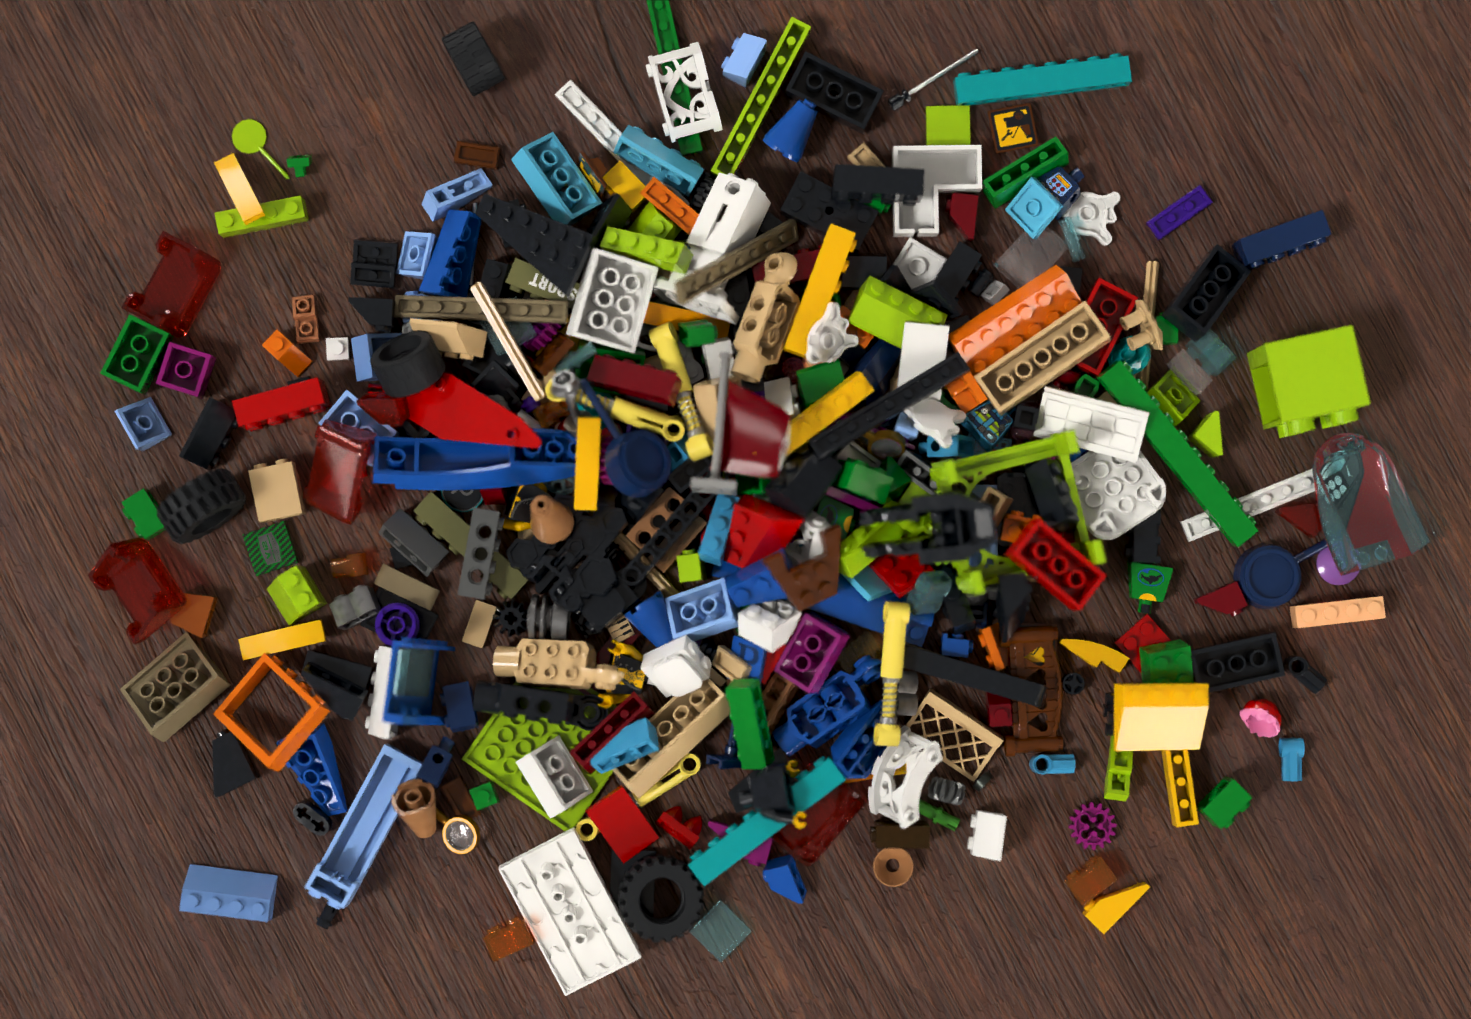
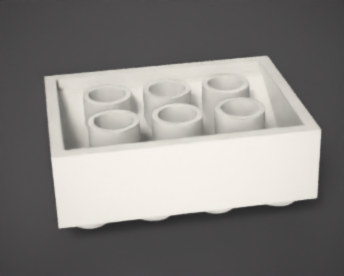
(612, 300)
(377, 699)

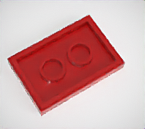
(622, 824)

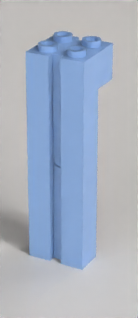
(362, 829)

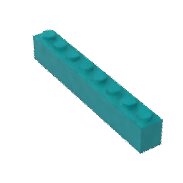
(1042, 81)
(755, 829)

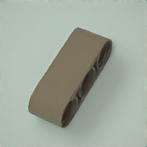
(406, 586)

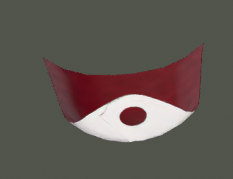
(752, 427)

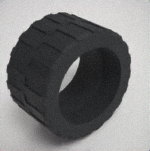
(473, 58)
(407, 364)

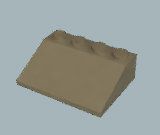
(174, 687)

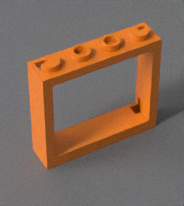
(299, 733)

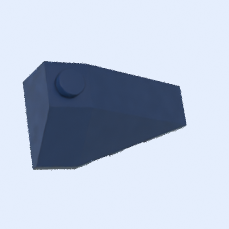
(878, 368)

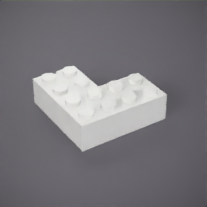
(946, 171)

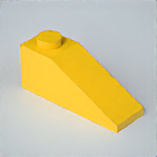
(1109, 908)

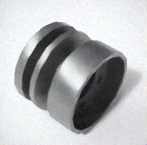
(547, 618)

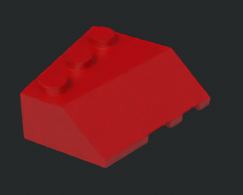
(758, 530)

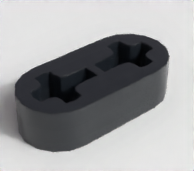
(312, 818)

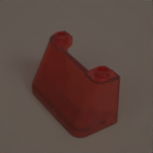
(175, 287)
(339, 470)
(140, 584)
(823, 824)

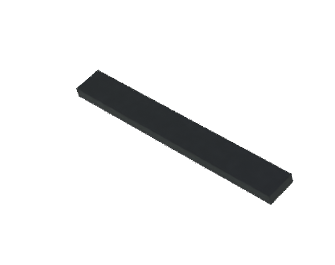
(888, 406)

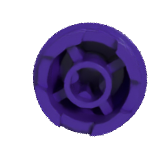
(395, 622)

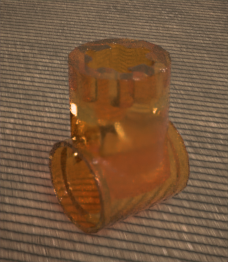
(549, 413)
(353, 565)

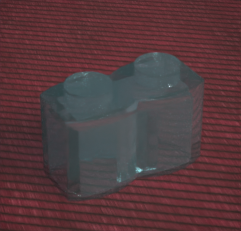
(1211, 353)
(929, 592)

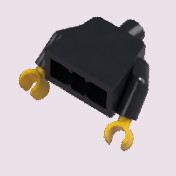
(773, 794)

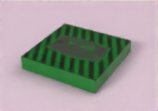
(270, 548)

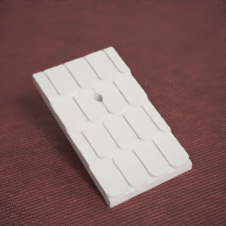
(570, 911)

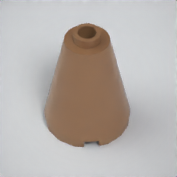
(550, 520)
(416, 806)

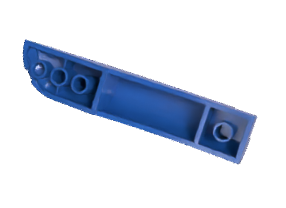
(472, 465)
(854, 608)

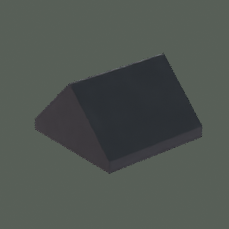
(861, 267)

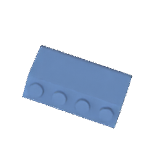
(229, 893)

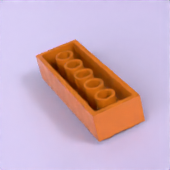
(1014, 319)

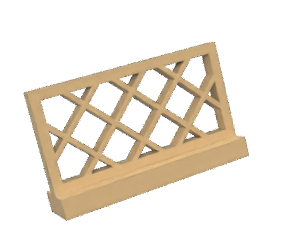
(967, 723)

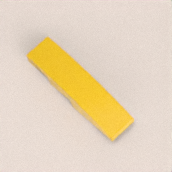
(239, 189)
(587, 463)
(282, 639)

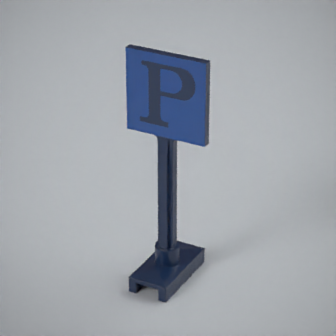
(755, 657)

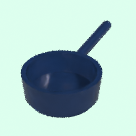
(633, 460)
(1271, 574)

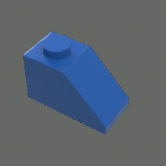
(785, 878)

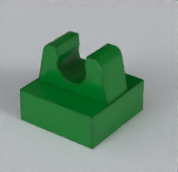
(299, 163)

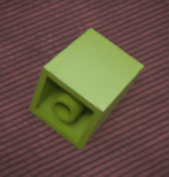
(296, 594)

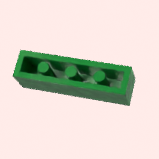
(1010, 180)
(749, 723)

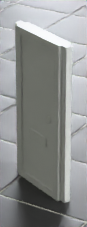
(1096, 422)

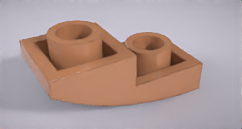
(305, 319)

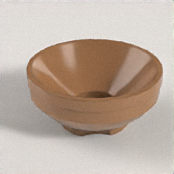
(897, 877)

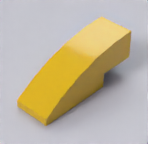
(1095, 653)

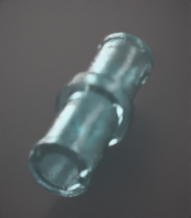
(1072, 239)
(576, 358)

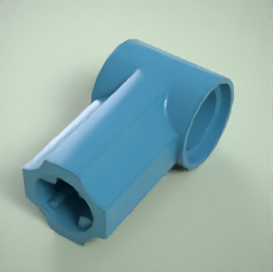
(1291, 753)
(1054, 763)

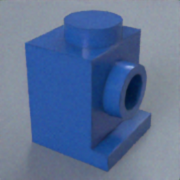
(955, 646)

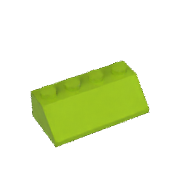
(884, 310)

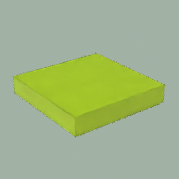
(947, 125)

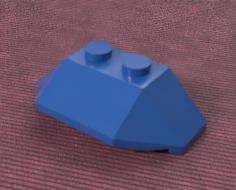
(855, 747)

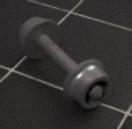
(565, 386)

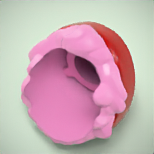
(1261, 717)

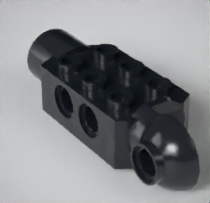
(1018, 488)
(567, 707)

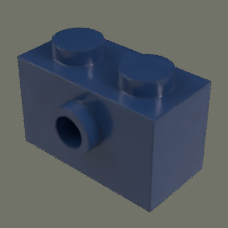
(459, 705)

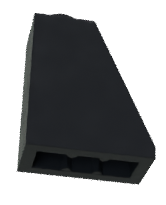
(230, 764)

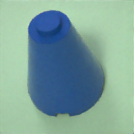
(793, 130)
(652, 619)

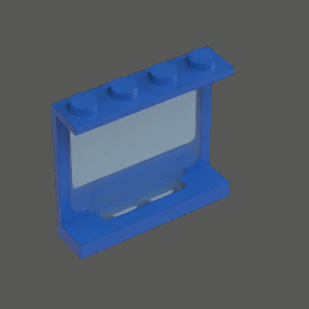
(413, 682)

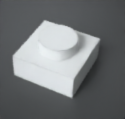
(337, 349)

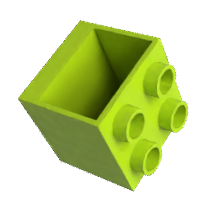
(1309, 380)

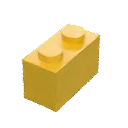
(626, 184)

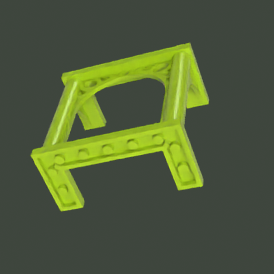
(945, 473)

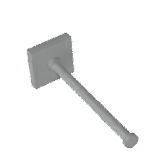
(715, 484)

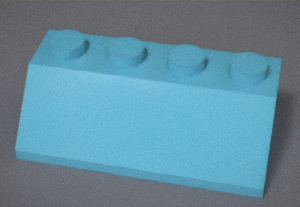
(658, 160)
(547, 170)

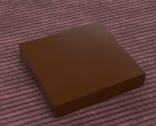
(552, 354)

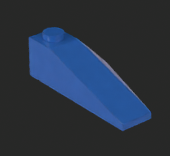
(318, 770)

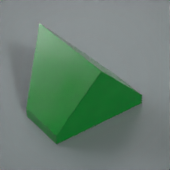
(900, 480)

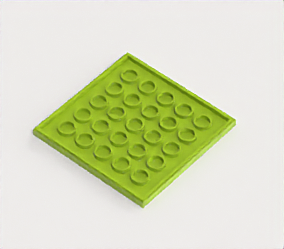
(510, 739)

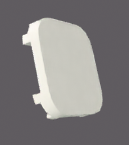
(1116, 493)

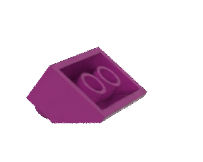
(811, 653)

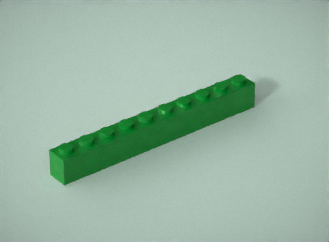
(1179, 456)

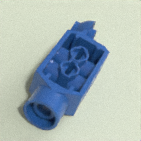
(827, 713)

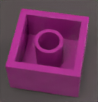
(186, 370)

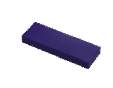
(1179, 212)

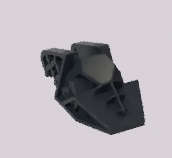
(958, 521)

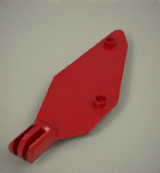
(464, 414)

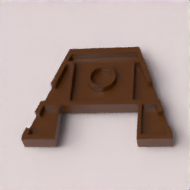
(812, 579)

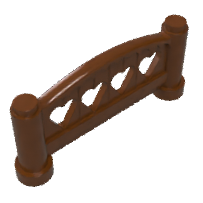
(1025, 736)

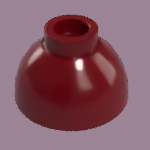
(1068, 378)

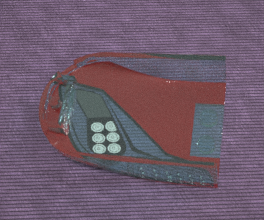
(1363, 505)

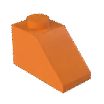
(287, 353)

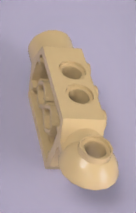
(766, 319)
(555, 665)

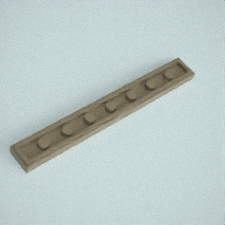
(736, 261)
(469, 309)

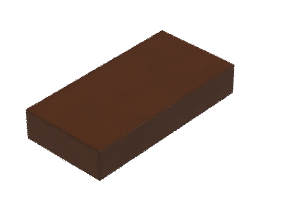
(477, 155)
(460, 798)

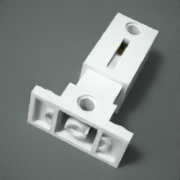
(725, 223)

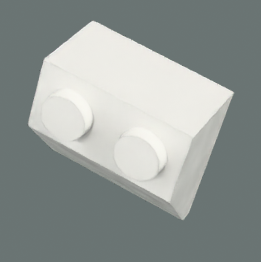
(987, 834)

